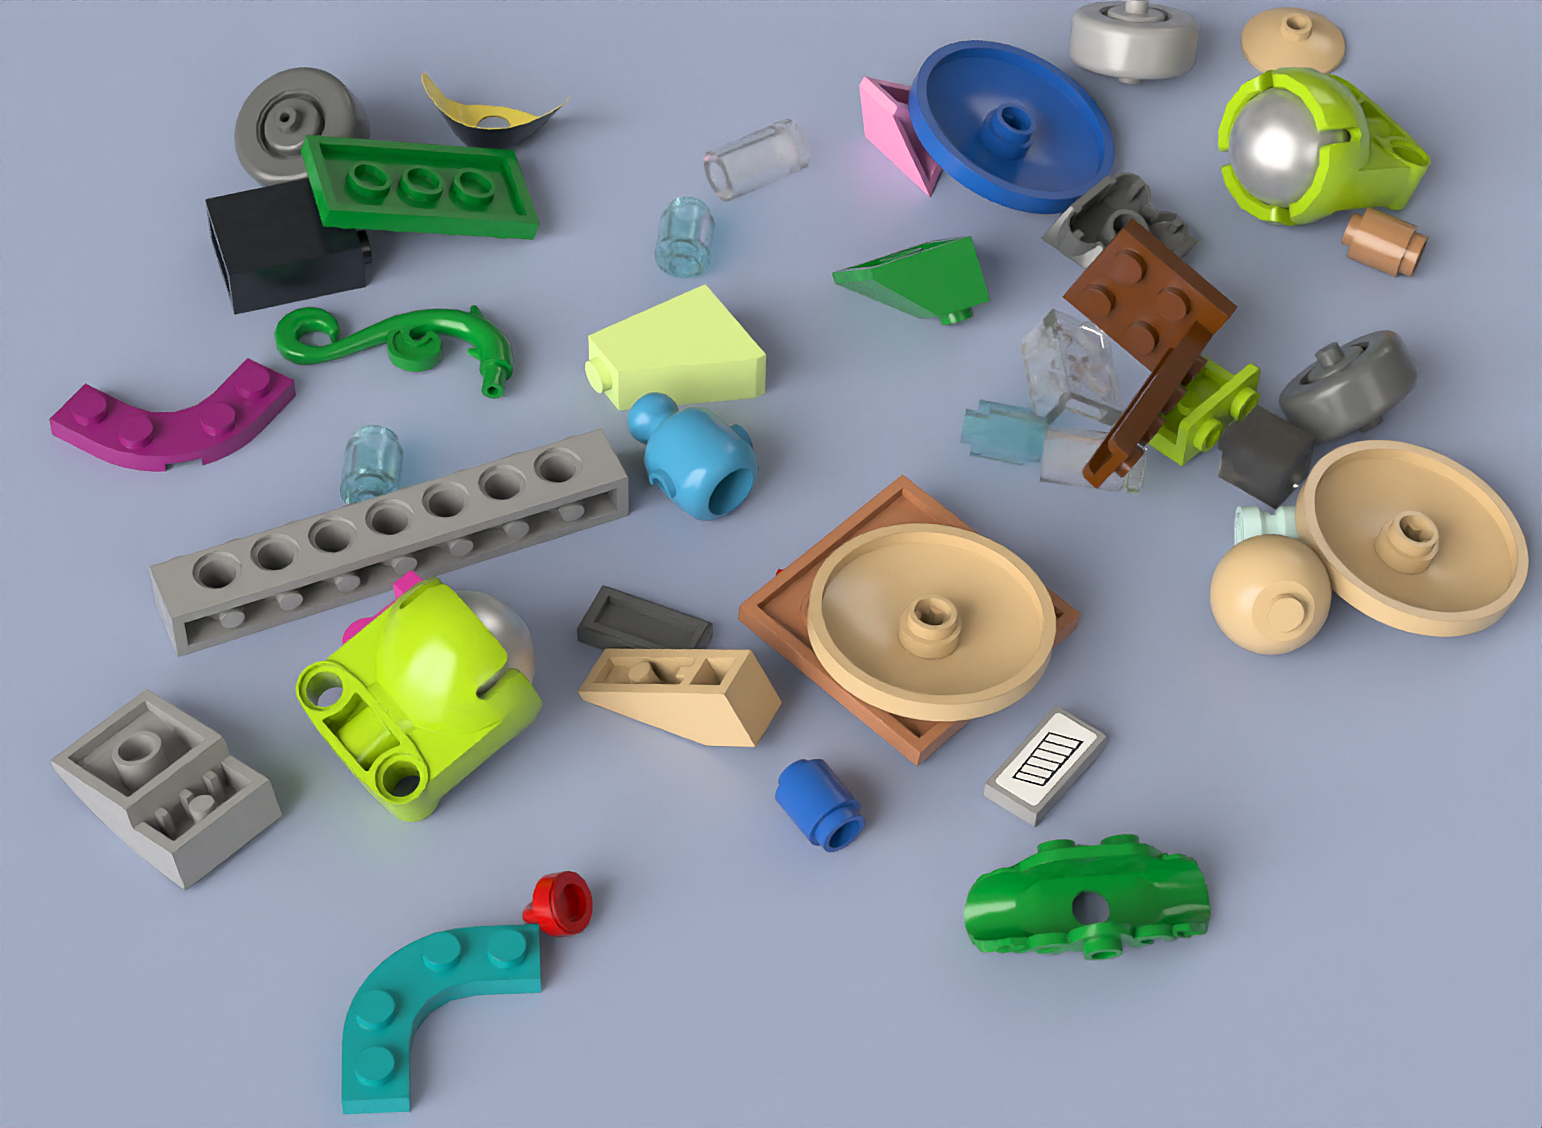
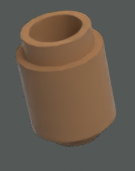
(1384, 242)

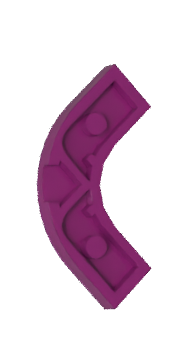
(152, 439)

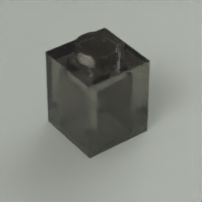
(1265, 456)

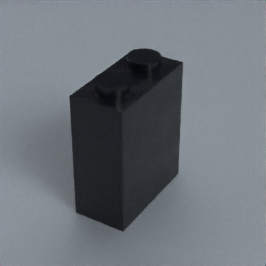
(278, 250)

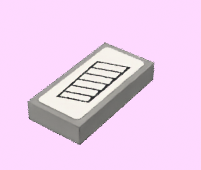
(1045, 766)

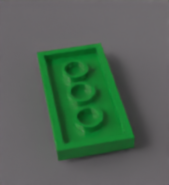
(419, 187)

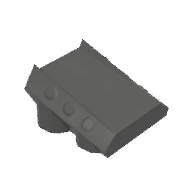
(1105, 210)

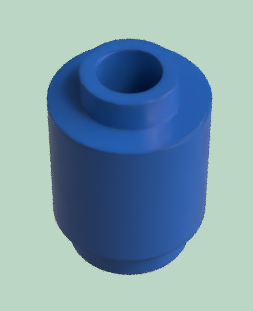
(819, 804)

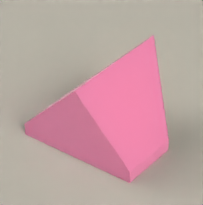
(891, 131)

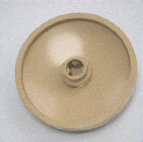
(1412, 538)
(931, 622)

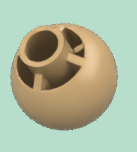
(1270, 594)

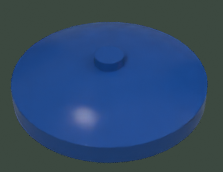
(1010, 126)

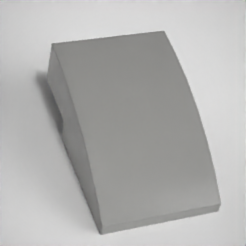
(168, 787)

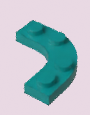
(412, 986)

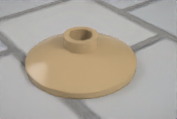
(1292, 39)

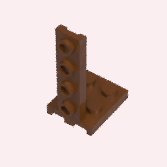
(1161, 318)

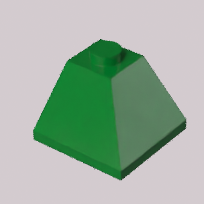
(923, 280)

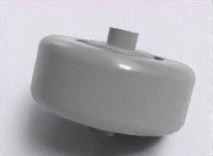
(1133, 40)

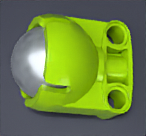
(1314, 148)
(425, 693)

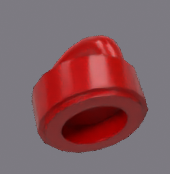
(560, 904)

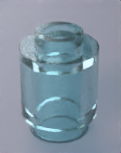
(685, 238)
(1004, 432)
(371, 464)

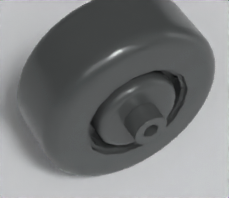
(285, 111)
(1350, 386)

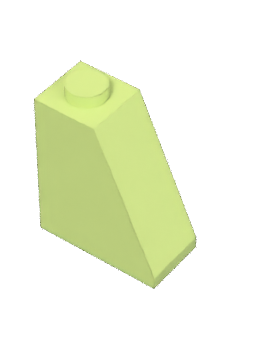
(677, 349)

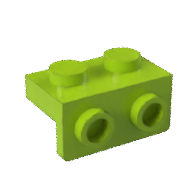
(1206, 410)

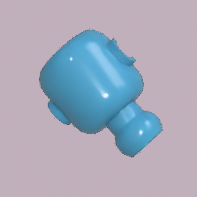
(694, 456)

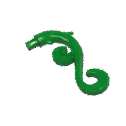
(398, 331)

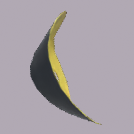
(465, 118)

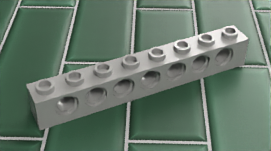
(375, 542)

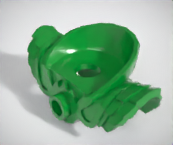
(1031, 902)

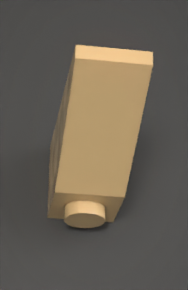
(693, 693)

